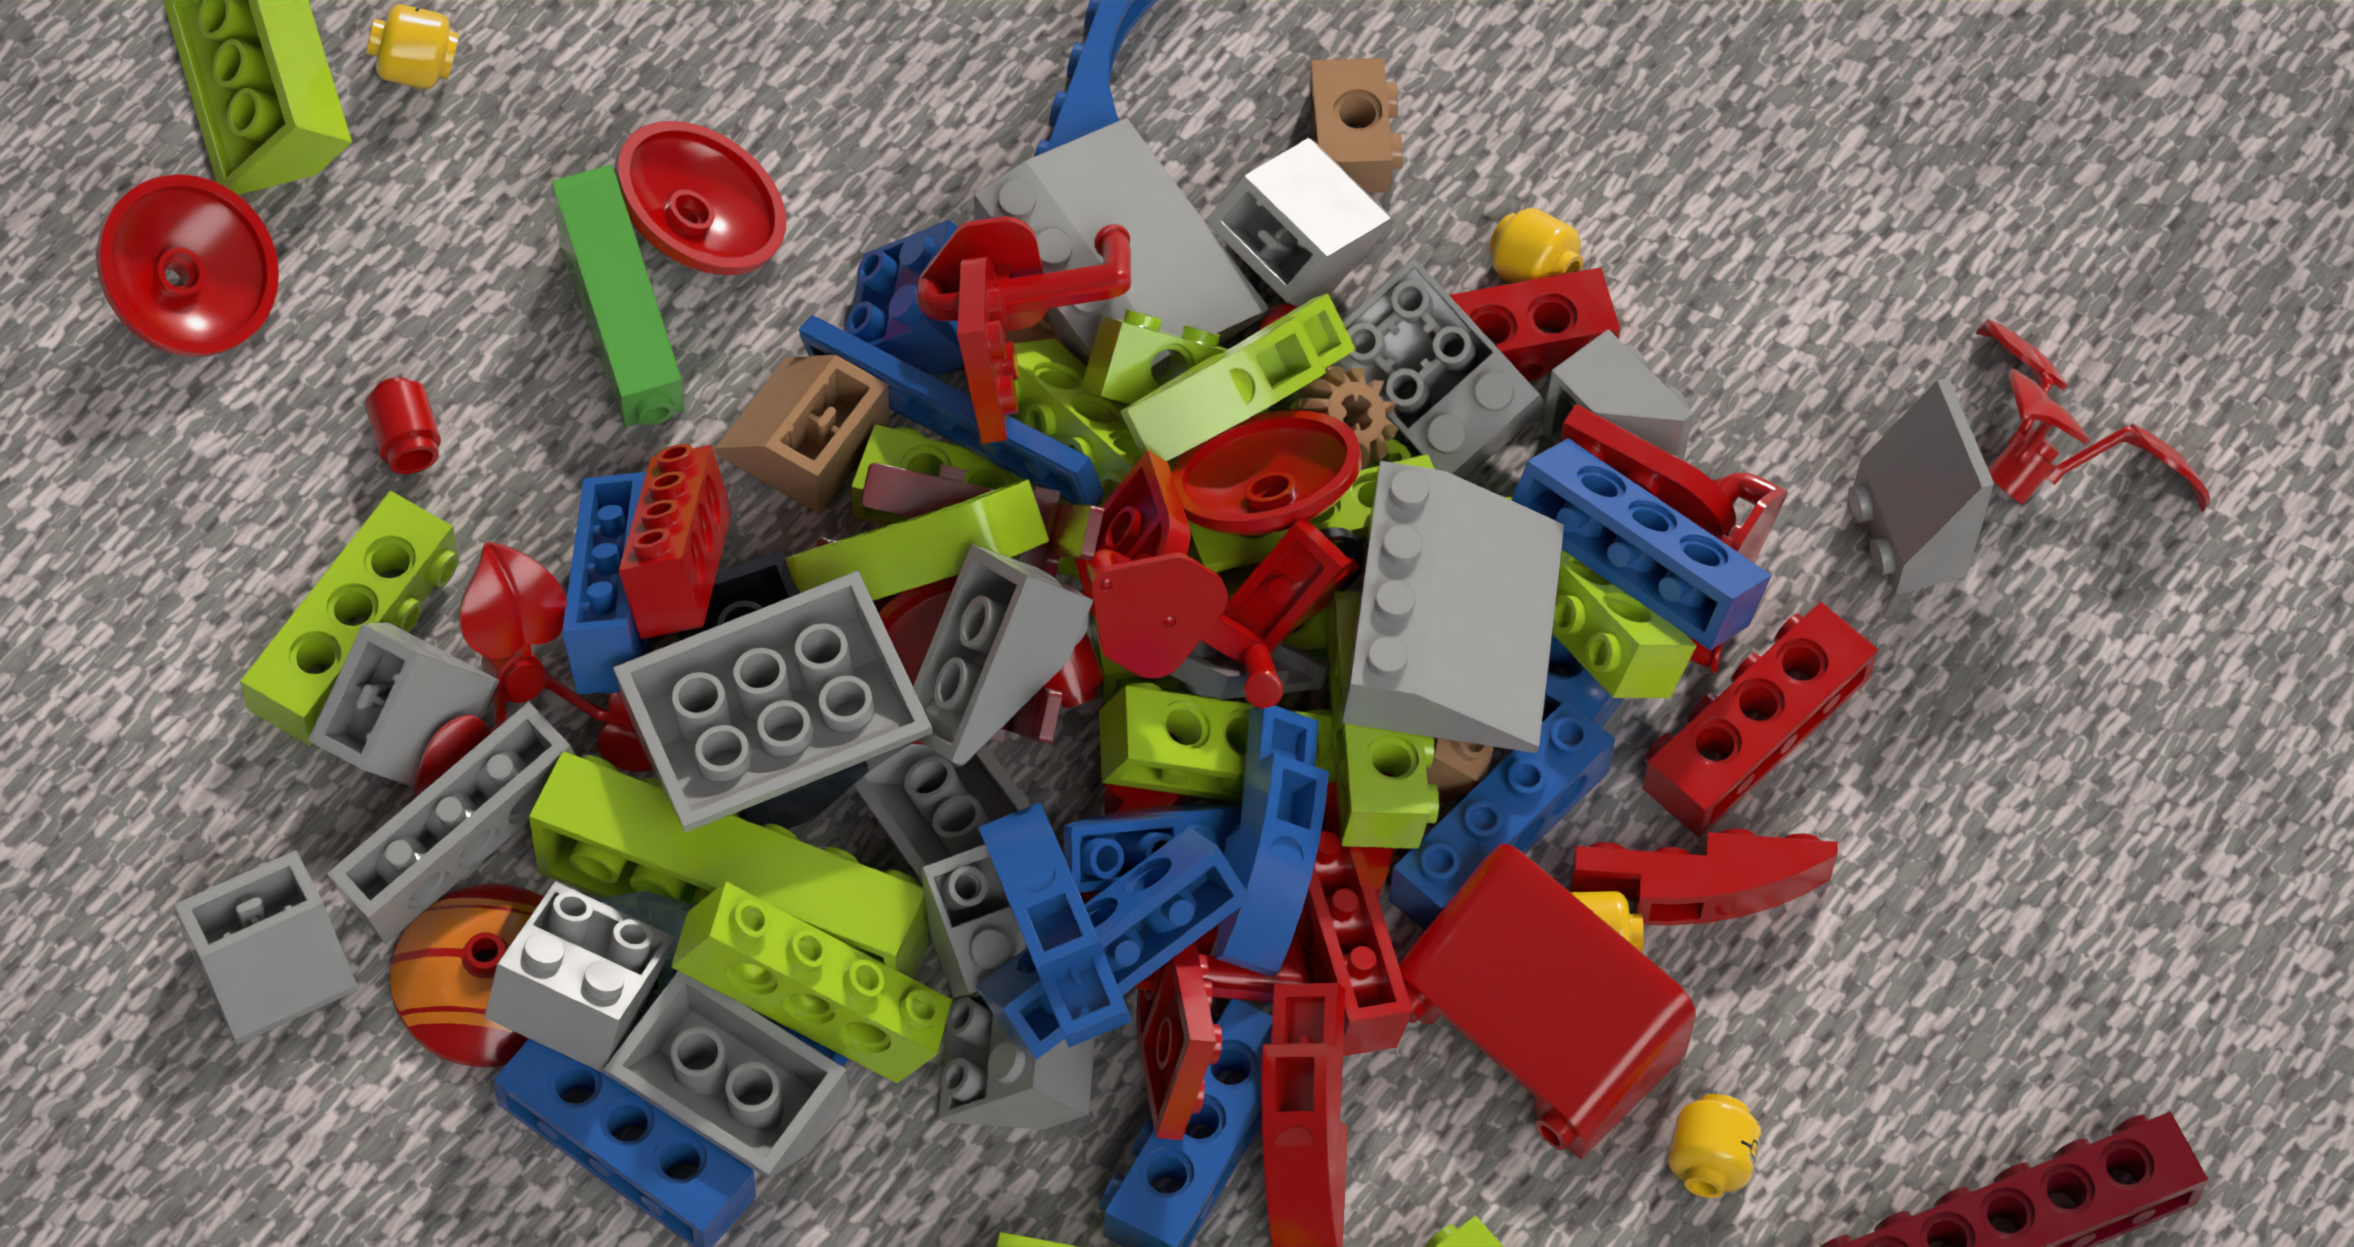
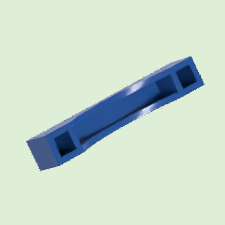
(1089, 99)

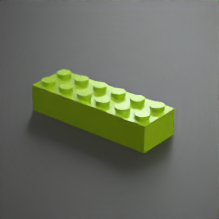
(624, 839)

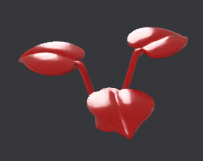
(2031, 457)
(502, 613)

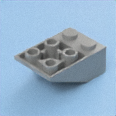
(1449, 379)

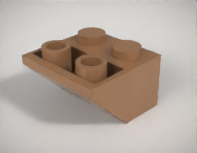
(807, 427)

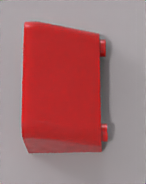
(1549, 997)

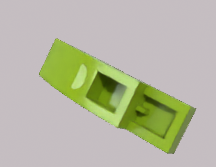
(1240, 380)

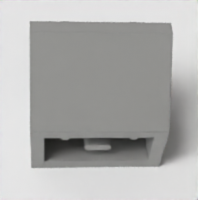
(1300, 222)
(1620, 388)
(395, 700)
(969, 918)
(265, 947)
(577, 976)
(1000, 1084)

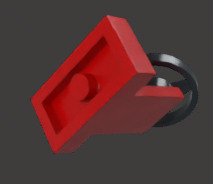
(1296, 581)

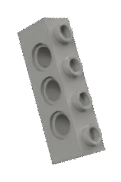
(450, 825)

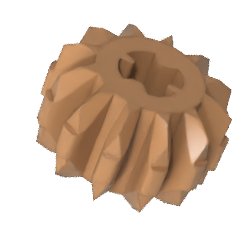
(1359, 404)

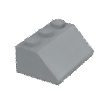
(935, 804)
(731, 1076)

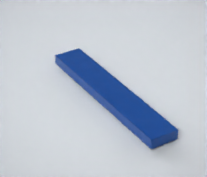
(952, 416)

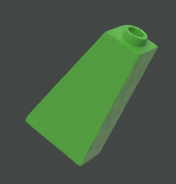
(617, 296)

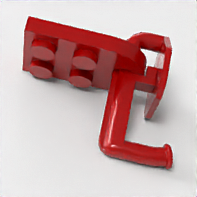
(996, 283)
(1684, 490)
(1156, 599)
(1178, 1029)

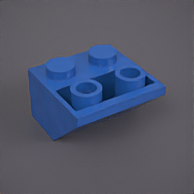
(887, 307)

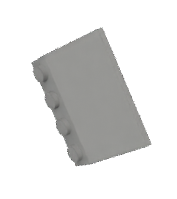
(1175, 258)
(1453, 612)
(771, 701)

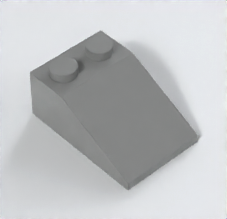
(1923, 493)
(995, 649)

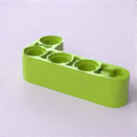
(928, 544)

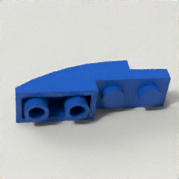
(1275, 838)
(1114, 843)
(1055, 925)

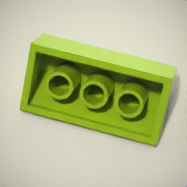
(259, 89)

